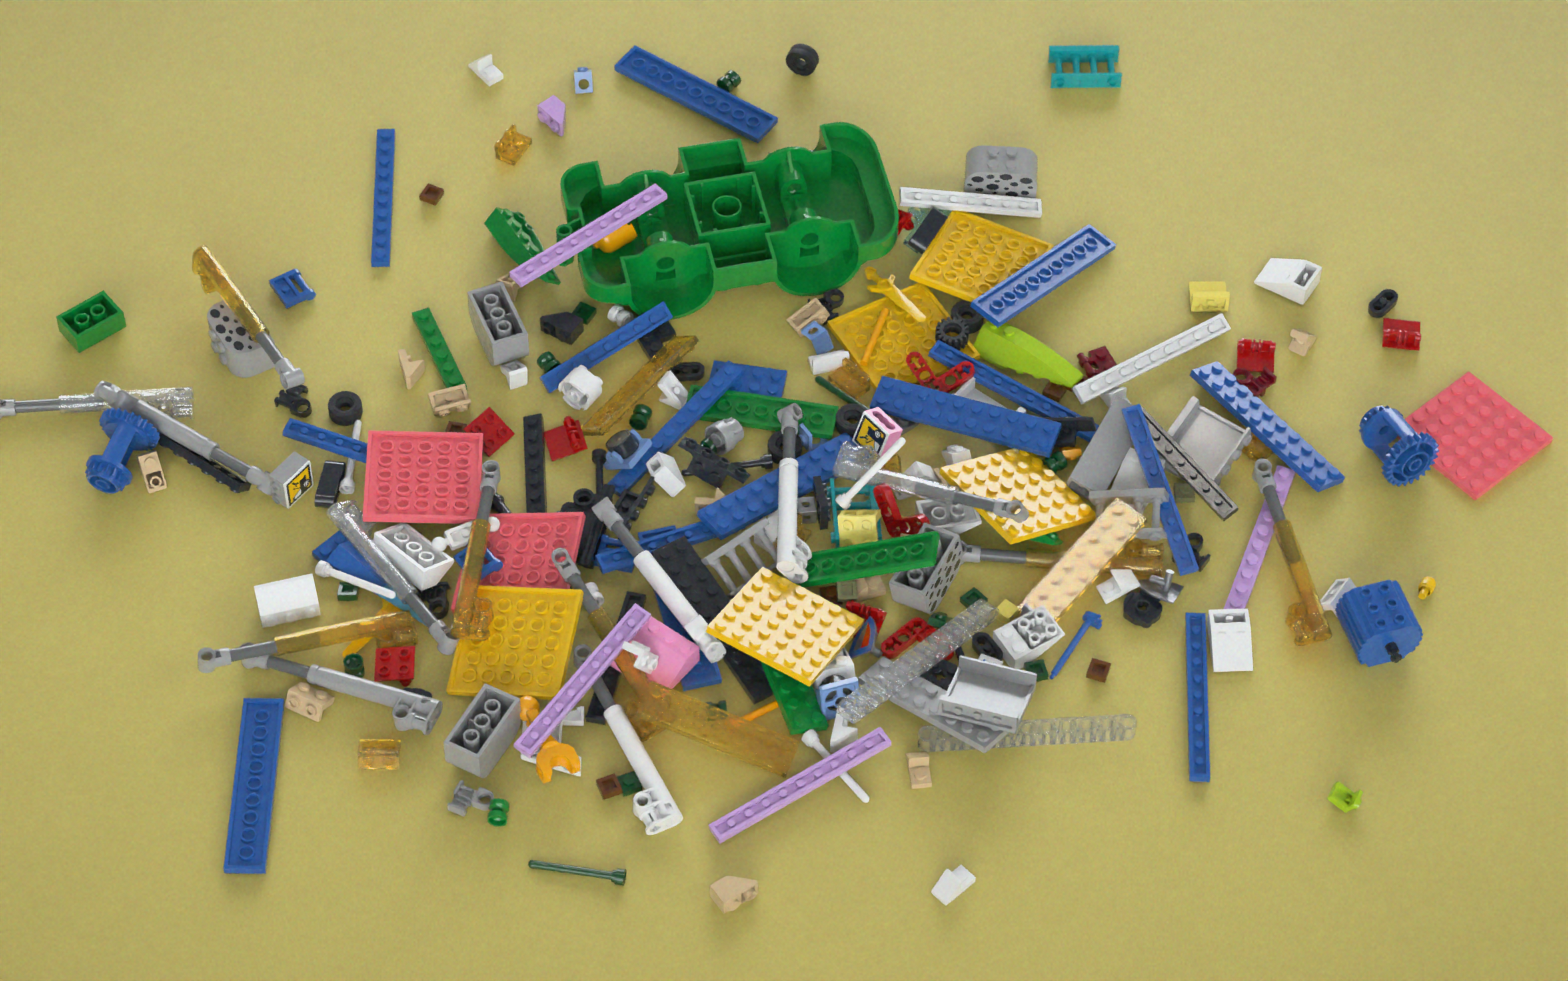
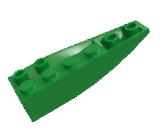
(517, 238)

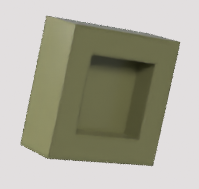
(1183, 493)
(846, 591)

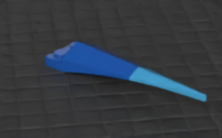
(346, 558)

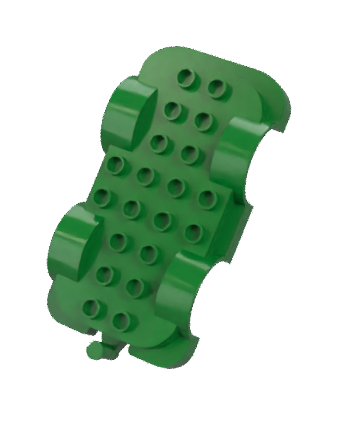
(738, 222)

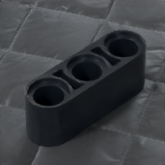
(927, 230)
(328, 487)

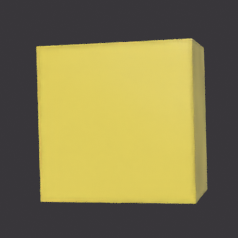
(1007, 612)

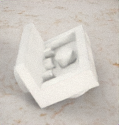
(646, 660)

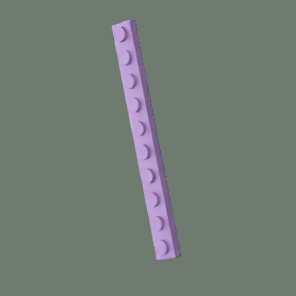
(588, 235)
(1258, 544)
(581, 681)
(799, 785)

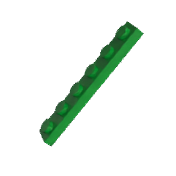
(437, 348)

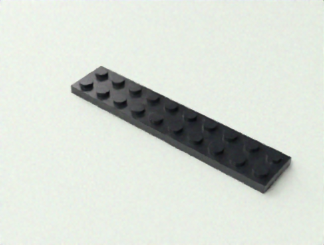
(708, 600)

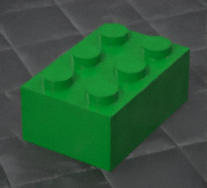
(91, 321)

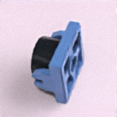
(623, 445)
(832, 691)

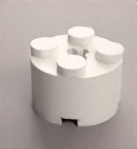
(580, 388)

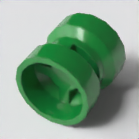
(498, 809)

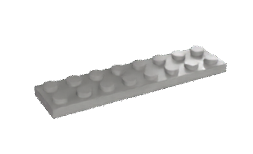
(923, 700)

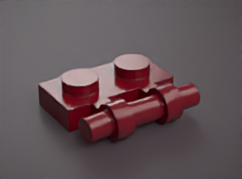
(1099, 358)

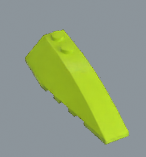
(1019, 351)

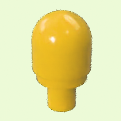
(1426, 587)

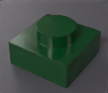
(585, 312)
(347, 592)
(971, 597)
(938, 619)
(1037, 667)
(629, 783)

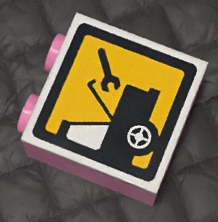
(877, 431)

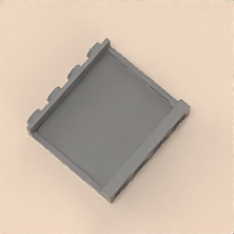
(1208, 440)
(988, 694)

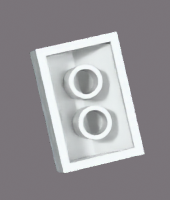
(287, 600)

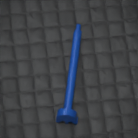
(1090, 619)

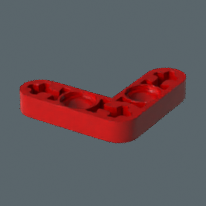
(940, 381)
(885, 499)
(906, 630)

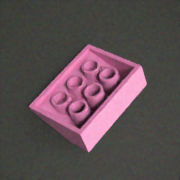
(675, 652)

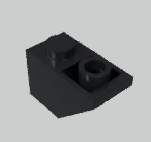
(562, 326)

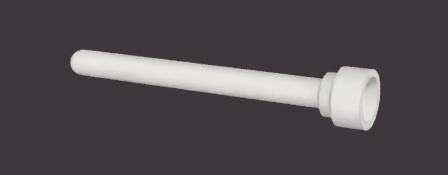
(347, 485)
(845, 499)
(325, 570)
(812, 739)

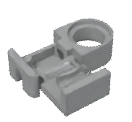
(465, 796)

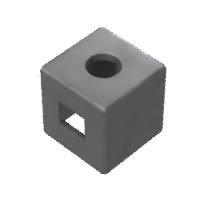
(807, 510)

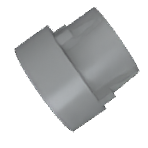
(725, 434)

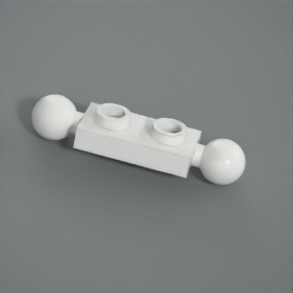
(459, 536)

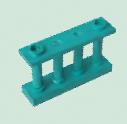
(1084, 54)
(869, 504)

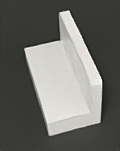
(827, 362)
(1335, 592)

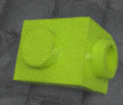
(1344, 797)

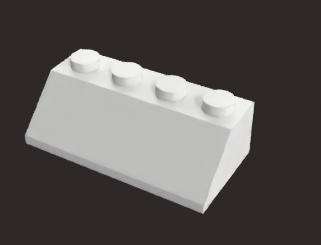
(413, 555)

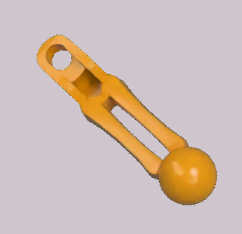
(551, 751)

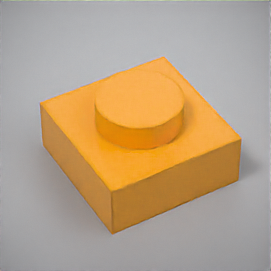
(1071, 452)

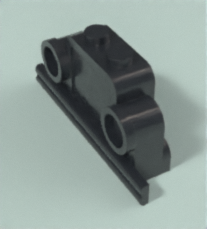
(593, 528)

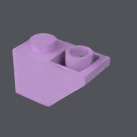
(553, 114)

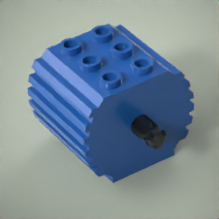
(1379, 622)

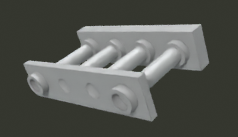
(1137, 498)
(729, 551)

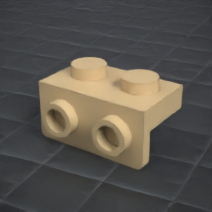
(811, 311)
(449, 400)
(308, 701)

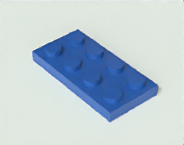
(756, 379)

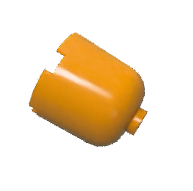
(616, 239)

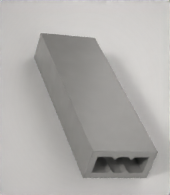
(1103, 453)

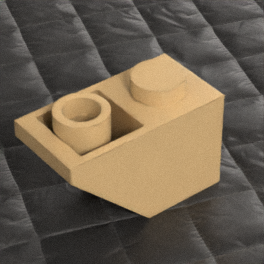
(151, 471)
(732, 891)

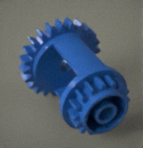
(126, 434)
(1408, 456)

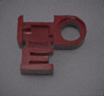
(1257, 385)

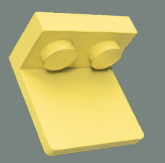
(1208, 296)
(858, 526)

